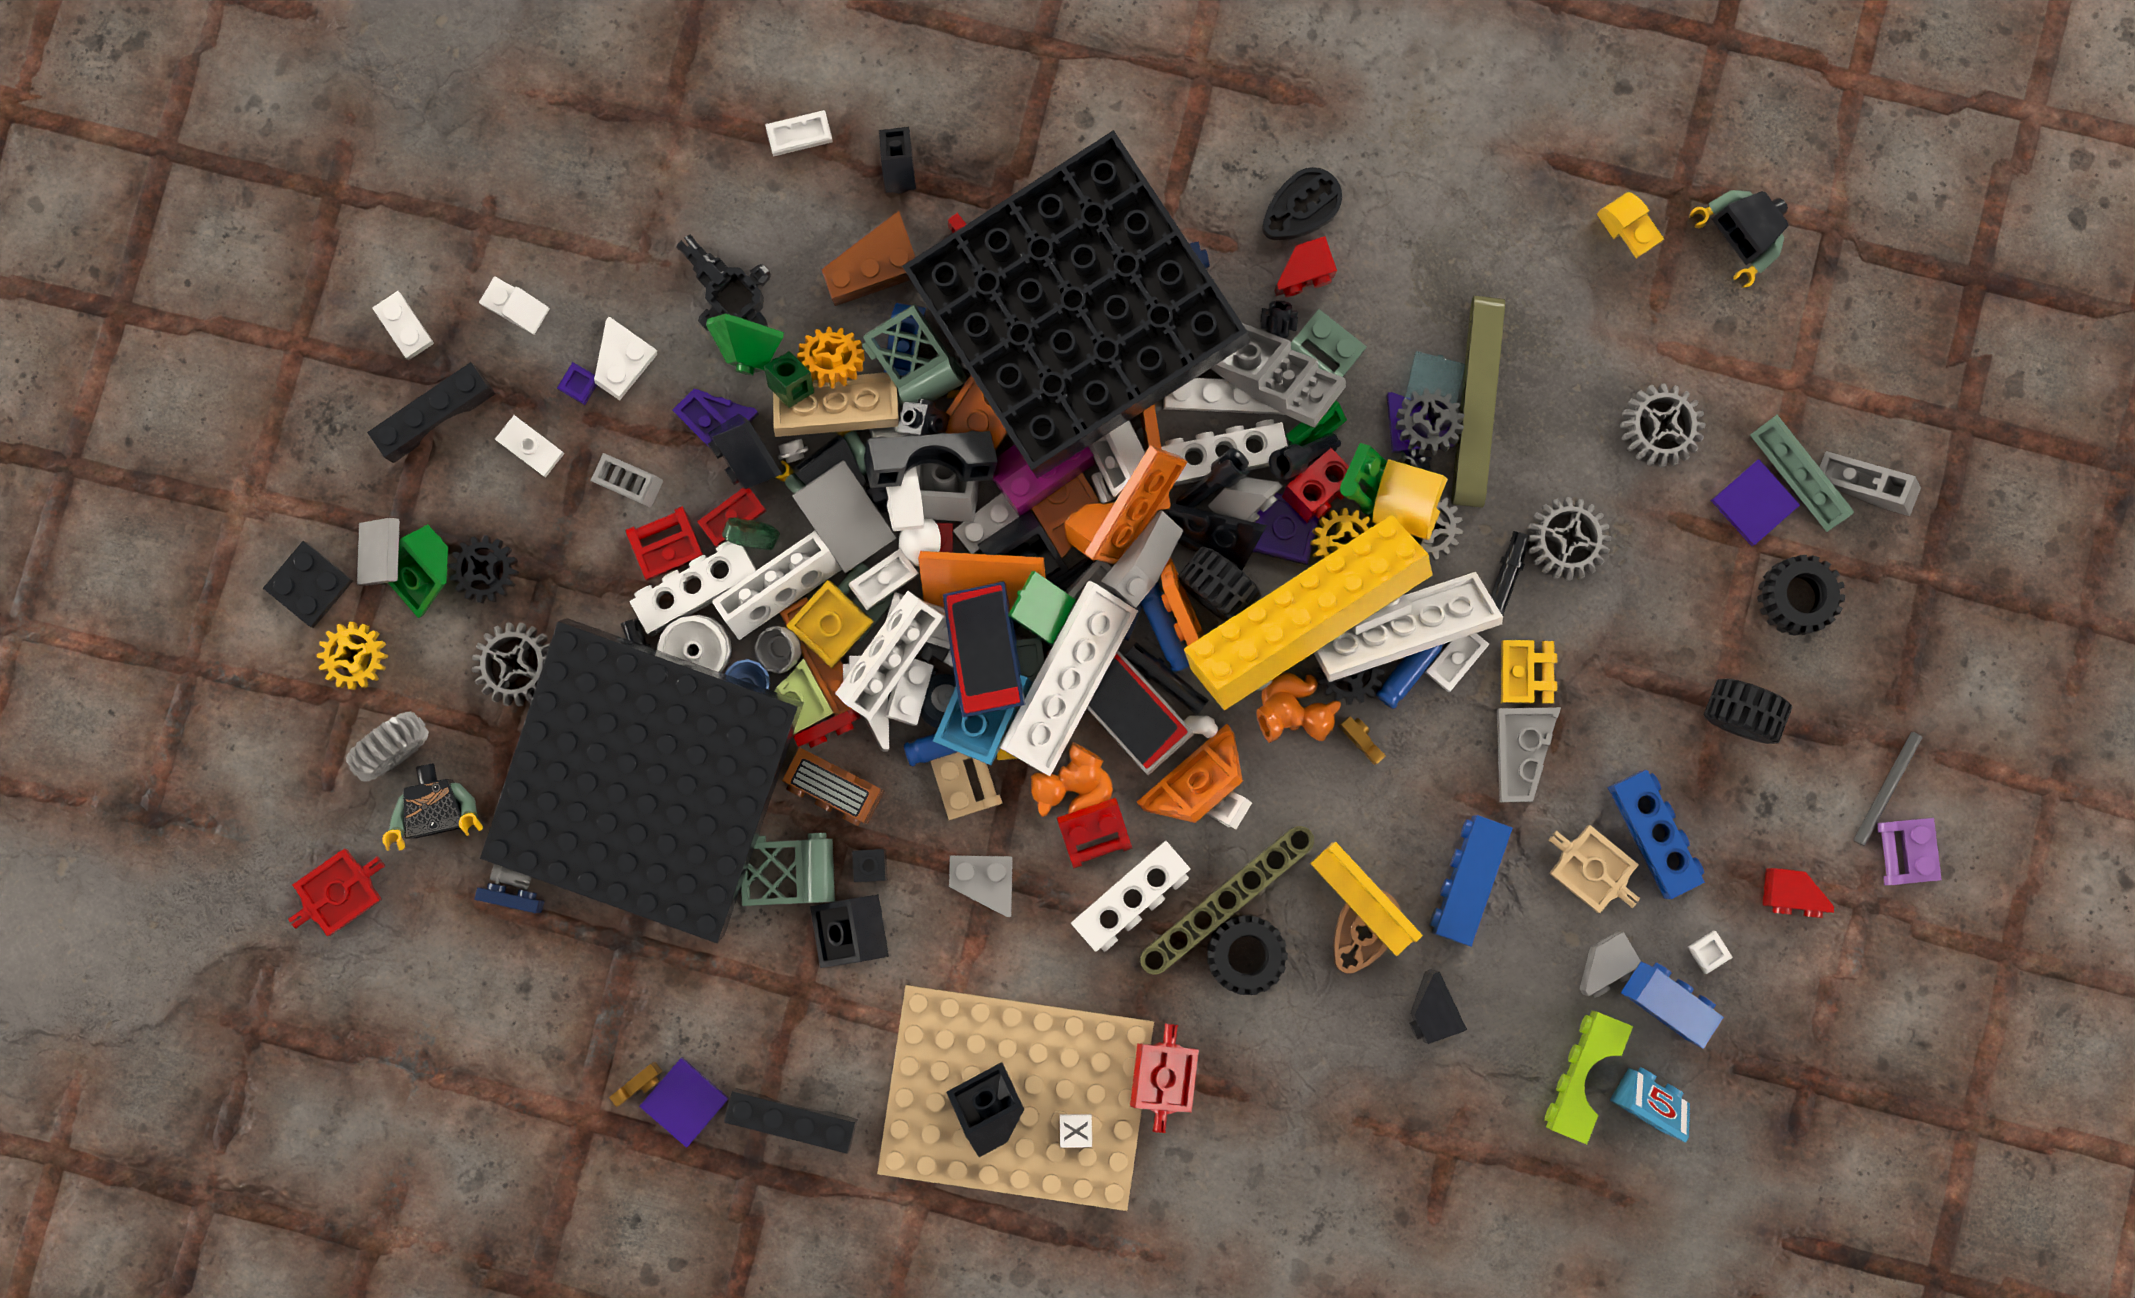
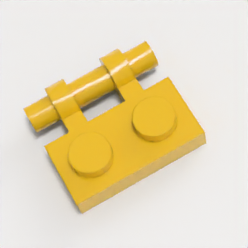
(1518, 671)

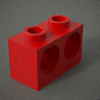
(1316, 483)

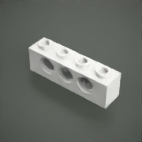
(1269, 434)
(776, 585)
(647, 599)
(889, 655)
(1162, 858)

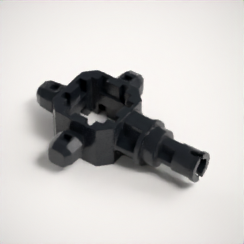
(716, 277)

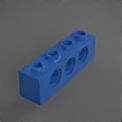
(1626, 796)

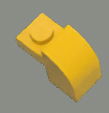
(1629, 219)

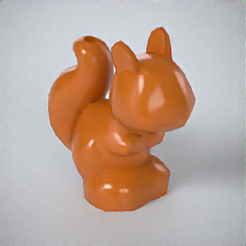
(1284, 711)
(1080, 776)

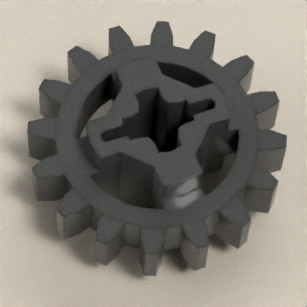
(1439, 412)

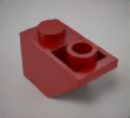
(1308, 265)
(1794, 890)

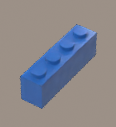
(1471, 879)

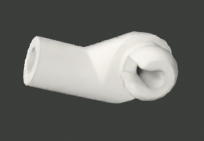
(1202, 725)

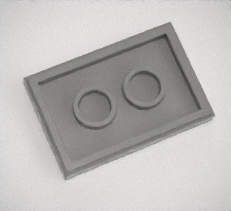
(844, 516)

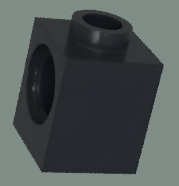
(870, 865)

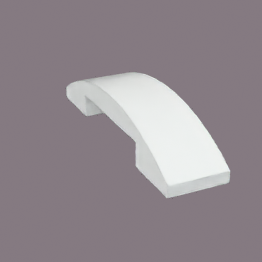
(905, 500)

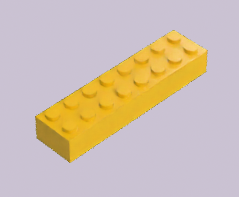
(1308, 612)

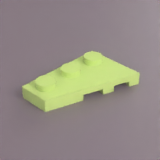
(804, 687)

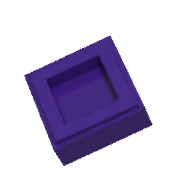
(578, 383)

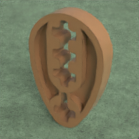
(1346, 937)

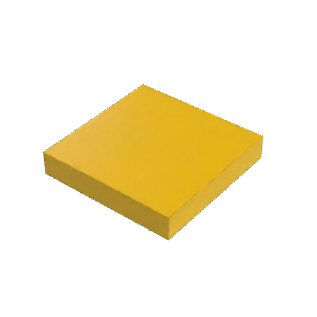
(830, 623)

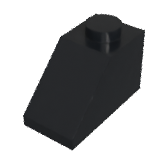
(897, 160)

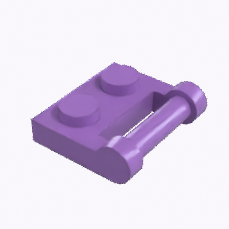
(1918, 848)

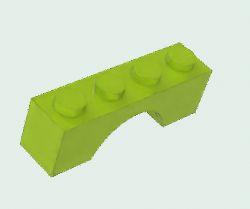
(1600, 1039)

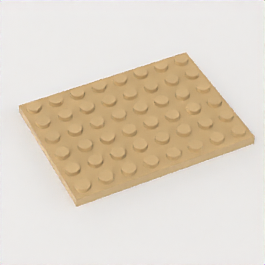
(1058, 1066)

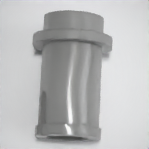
(503, 875)

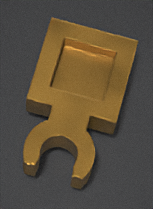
(1357, 733)
(644, 1080)

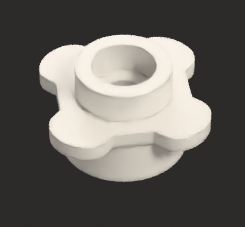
(792, 450)

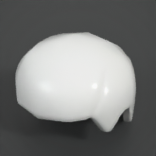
(918, 540)

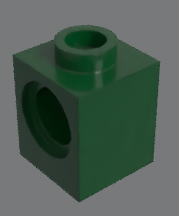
(789, 379)

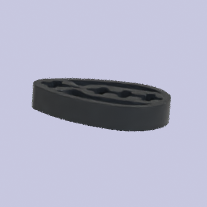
(1296, 189)

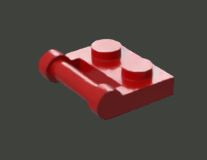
(666, 553)
(1092, 824)

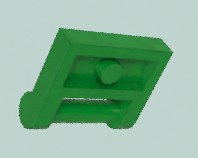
(1367, 469)

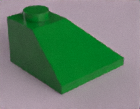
(744, 342)
(421, 569)

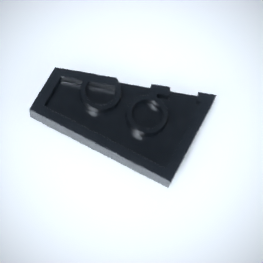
(1224, 534)

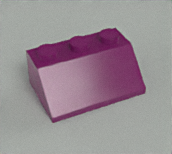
(1023, 488)

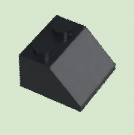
(743, 452)
(1027, 539)
(849, 931)

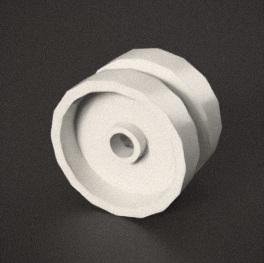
(703, 631)

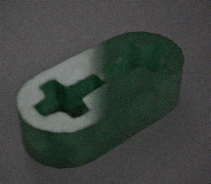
(750, 533)

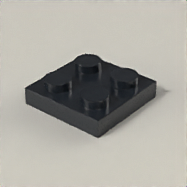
(308, 584)

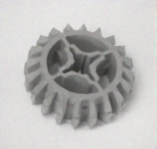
(1672, 430)
(1581, 542)
(490, 652)
(387, 746)

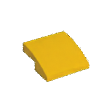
(1410, 497)

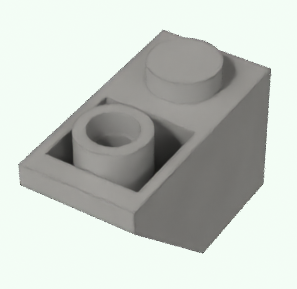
(1246, 499)
(1607, 962)

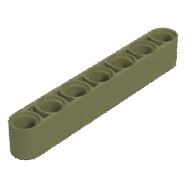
(1478, 401)
(1240, 892)

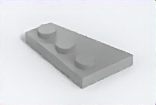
(1522, 750)

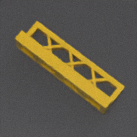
(1365, 898)

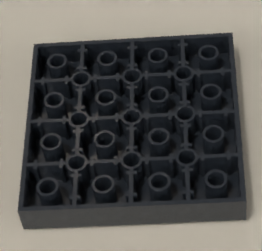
(1076, 304)
(641, 780)

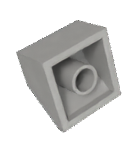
(945, 494)

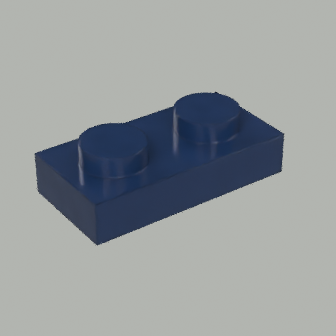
(496, 895)

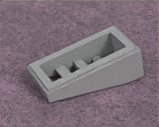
(644, 489)

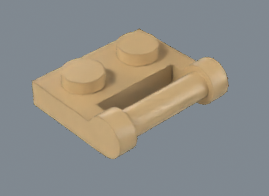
(956, 787)

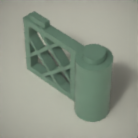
(927, 381)
(813, 871)

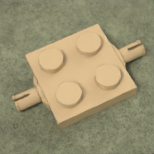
(1594, 869)

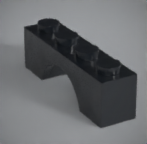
(408, 426)
(966, 454)
(790, 1121)

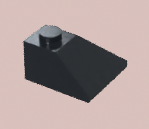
(1434, 1010)
(987, 1108)

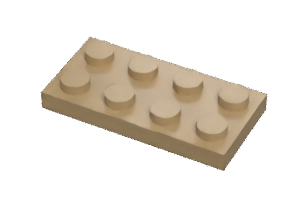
(859, 405)

